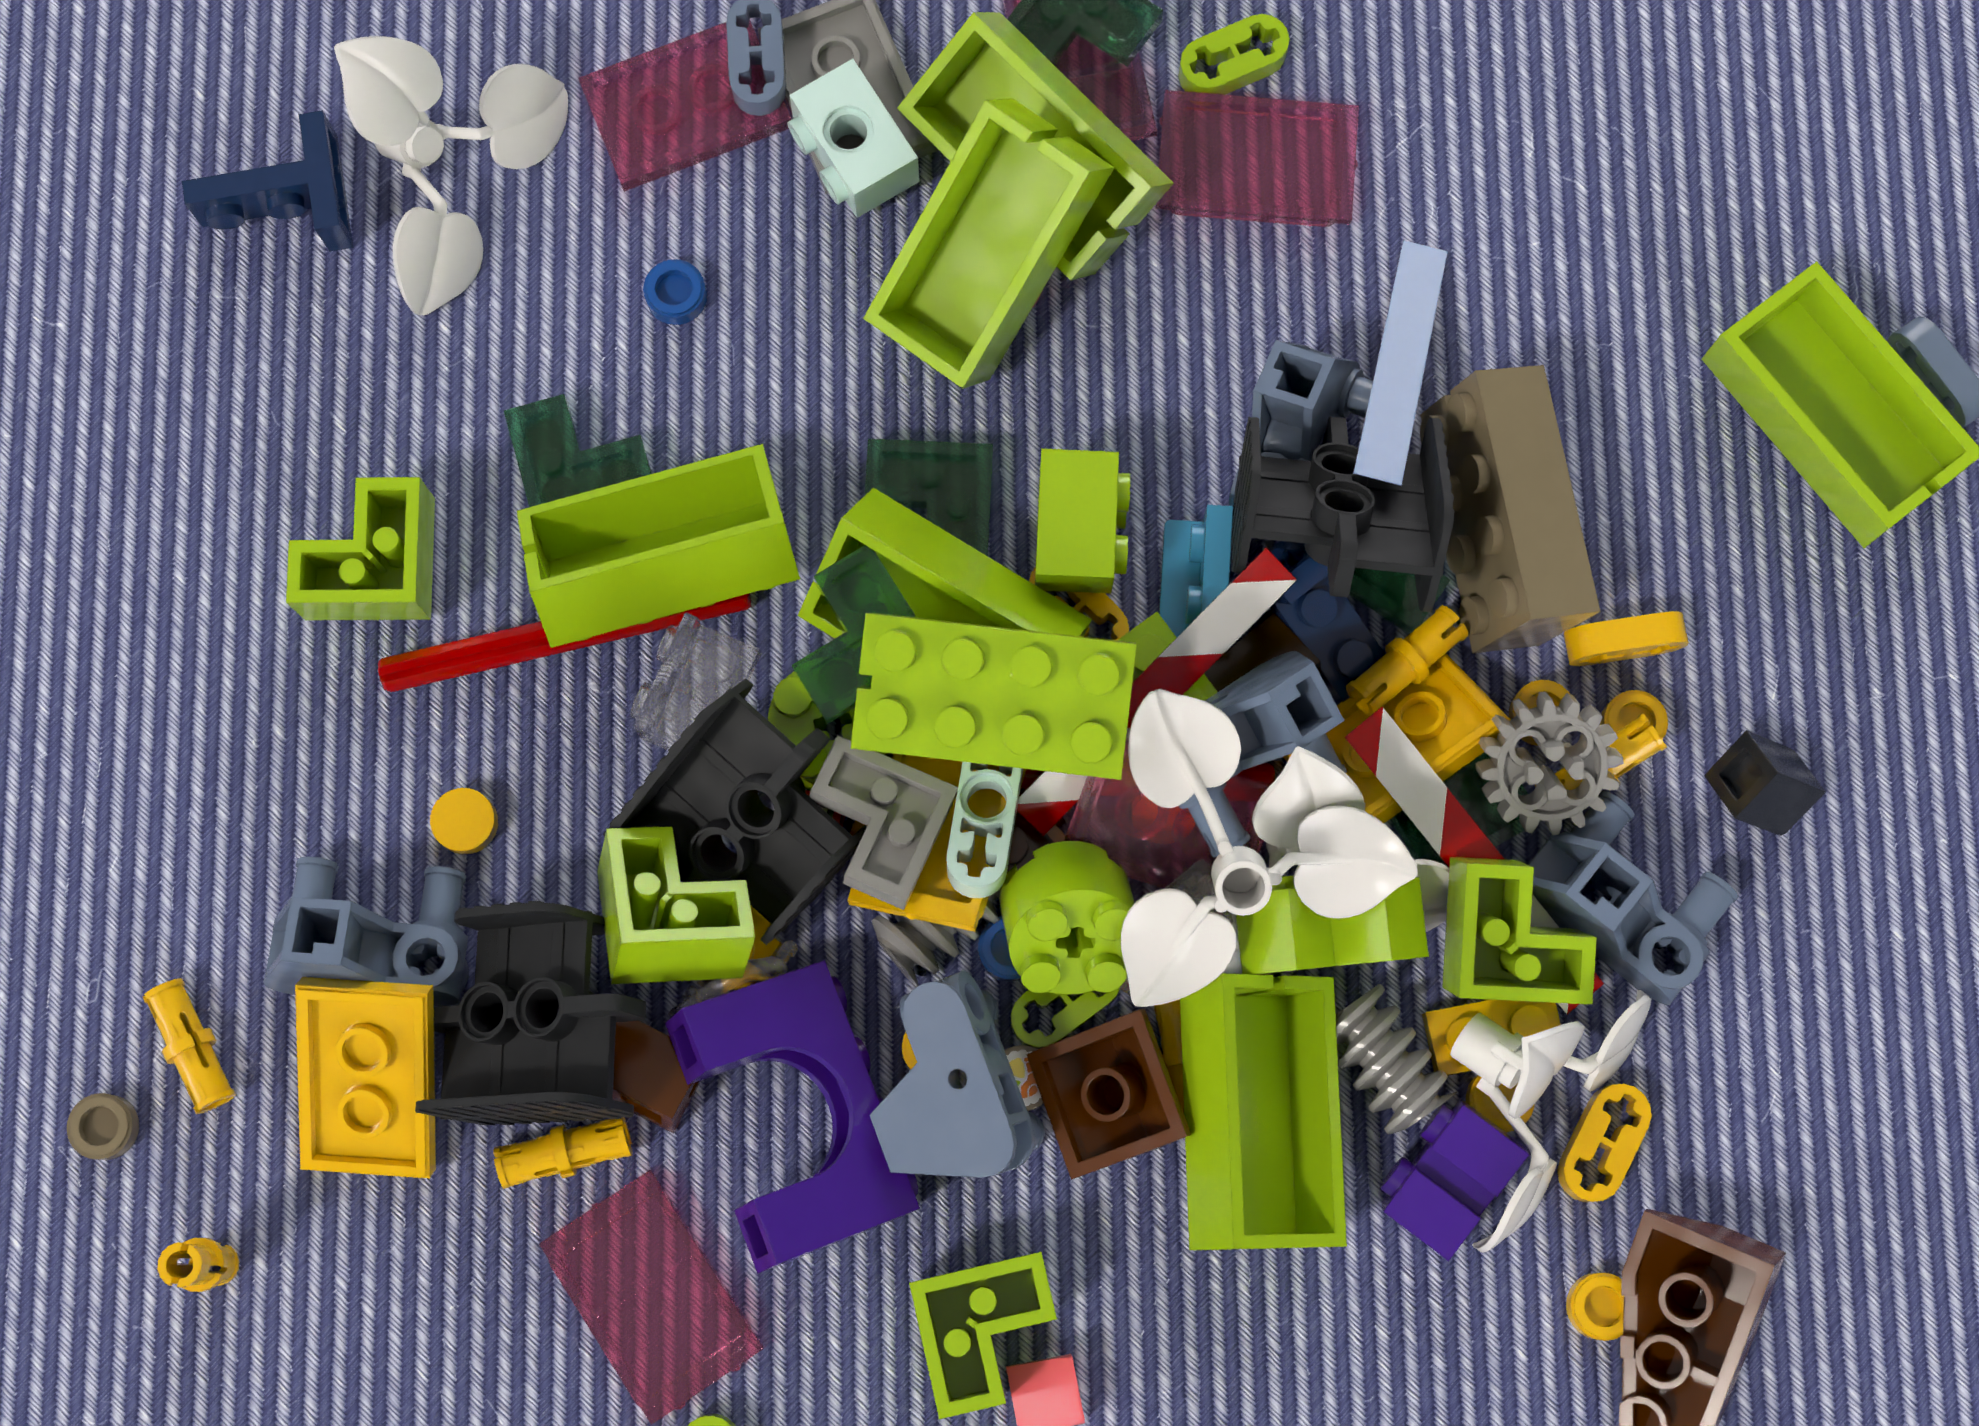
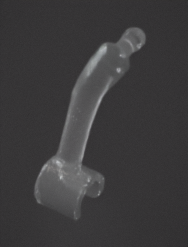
(756, 970)

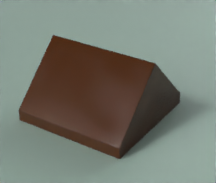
(1108, 1094)

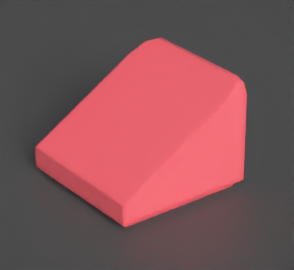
(1046, 1392)

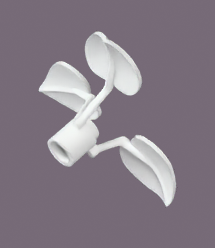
(386, 95)
(1312, 784)
(1342, 870)
(1532, 1063)

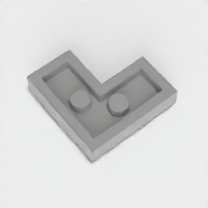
(901, 814)

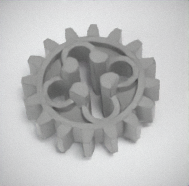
(1584, 760)

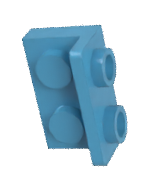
(1194, 565)

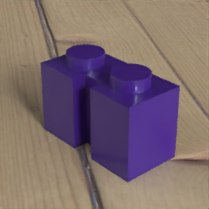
(1451, 1177)

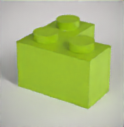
(1077, 521)
(380, 571)
(668, 926)
(1294, 937)
(1496, 951)
(959, 1316)

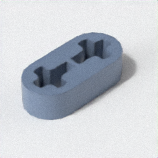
(743, 55)
(1939, 367)

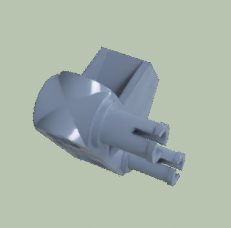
(1298, 396)
(1273, 712)
(1633, 916)
(352, 943)
(932, 1120)

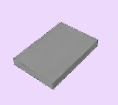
(843, 31)

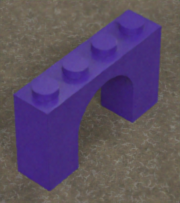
(803, 1025)

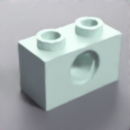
(847, 105)

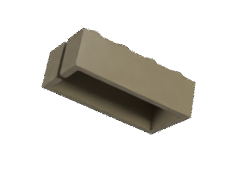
(1514, 512)

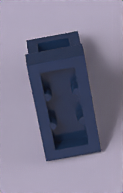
(282, 189)
(1323, 621)

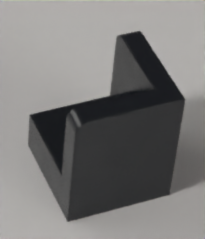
(1764, 783)

